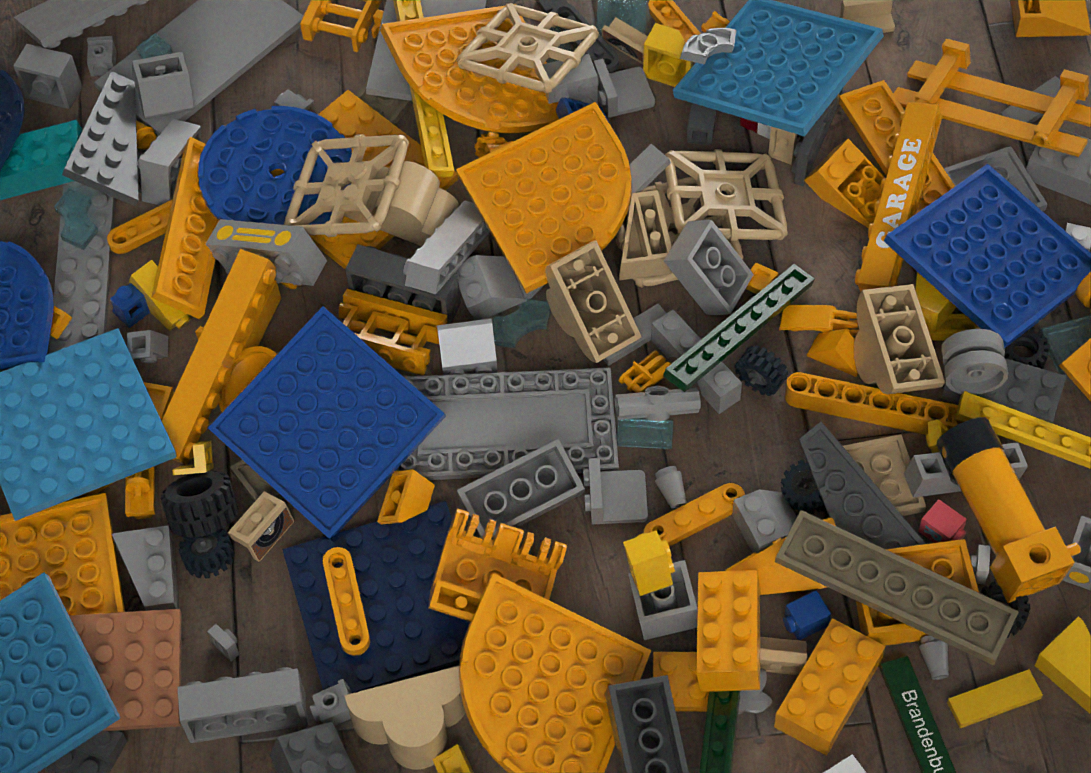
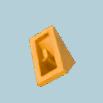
(835, 350)

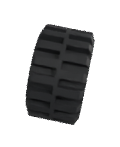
(199, 504)

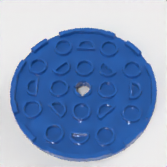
(243, 153)

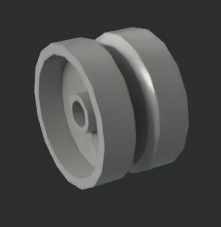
(974, 361)

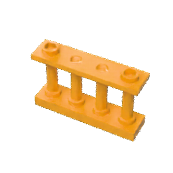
(317, 9)

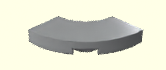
(713, 41)

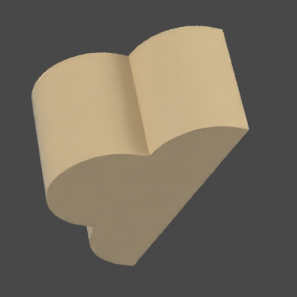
(415, 206)
(590, 303)
(895, 342)
(409, 716)

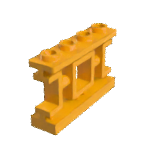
(395, 318)

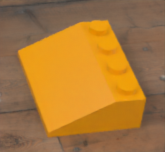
(944, 558)

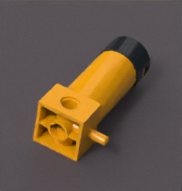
(1025, 552)

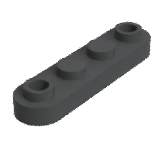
(600, 48)

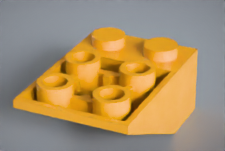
(1050, 18)
(848, 182)

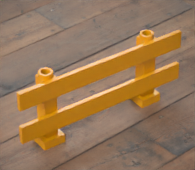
(1055, 109)

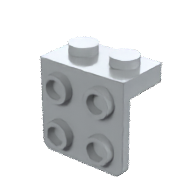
(623, 90)
(615, 495)

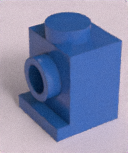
(124, 300)

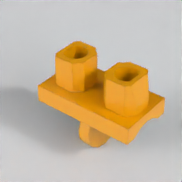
(140, 494)

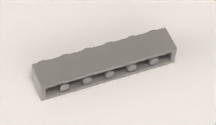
(446, 249)

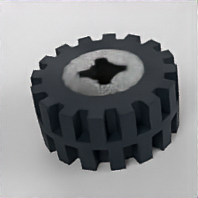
(793, 489)

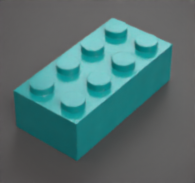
(39, 159)

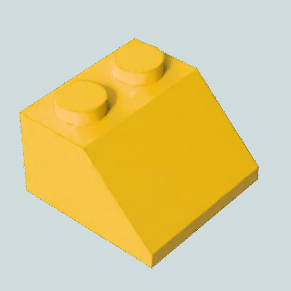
(663, 55)

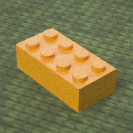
(728, 631)
(829, 686)

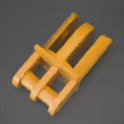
(646, 372)

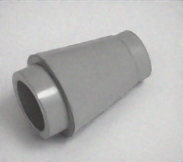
(671, 486)
(935, 656)

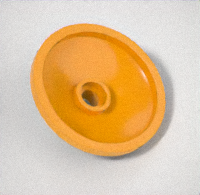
(243, 372)

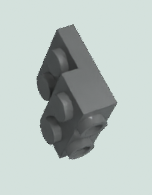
(93, 755)

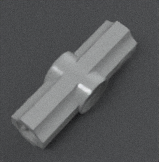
(657, 403)

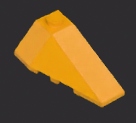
(772, 576)

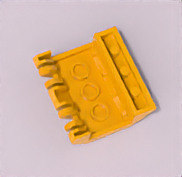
(470, 562)

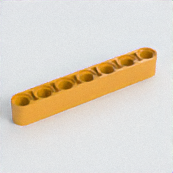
(866, 401)

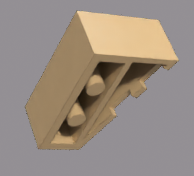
(645, 238)

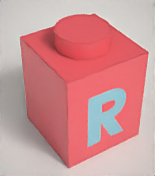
(942, 524)

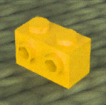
(649, 562)

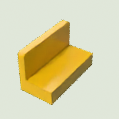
(202, 460)

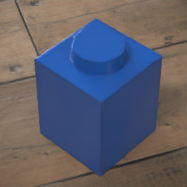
(806, 616)

